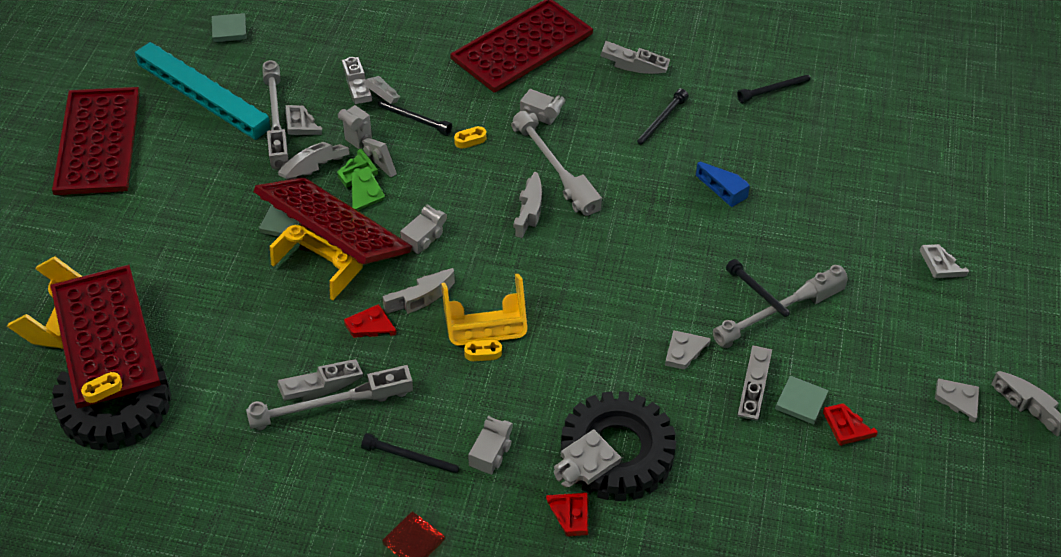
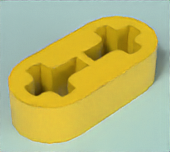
(470, 137)
(483, 350)
(101, 387)

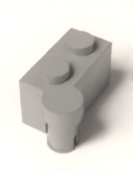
(542, 105)
(356, 125)
(424, 229)
(491, 445)

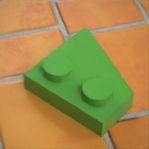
(352, 165)
(365, 189)

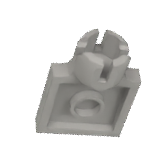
(586, 460)

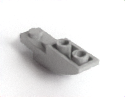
(639, 61)
(355, 80)
(307, 160)
(530, 206)
(419, 296)
(323, 382)
(754, 383)
(1026, 395)

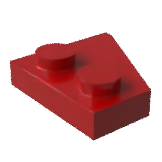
(369, 323)
(846, 425)
(571, 512)

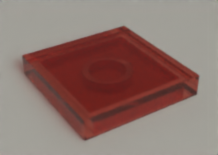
(413, 538)

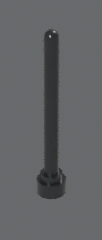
(745, 95)
(680, 97)
(444, 127)
(735, 268)
(371, 443)

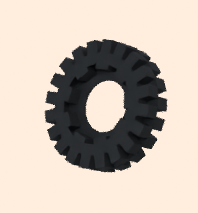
(96, 429)
(653, 430)

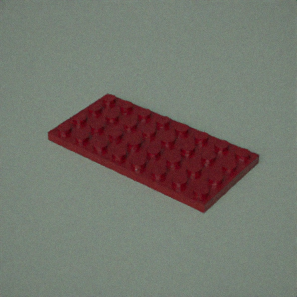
(521, 44)
(96, 141)
(333, 220)
(104, 332)

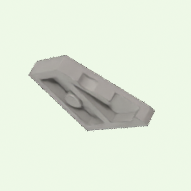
(382, 89)
(300, 122)
(379, 153)
(941, 263)
(684, 349)
(958, 397)

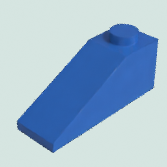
(724, 183)

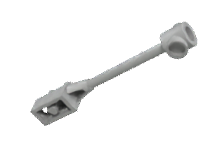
(276, 137)
(578, 188)
(816, 289)
(379, 387)

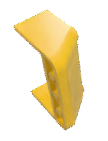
(346, 264)
(492, 325)
(30, 328)

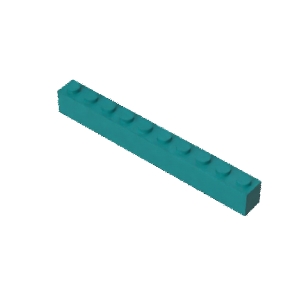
(203, 90)

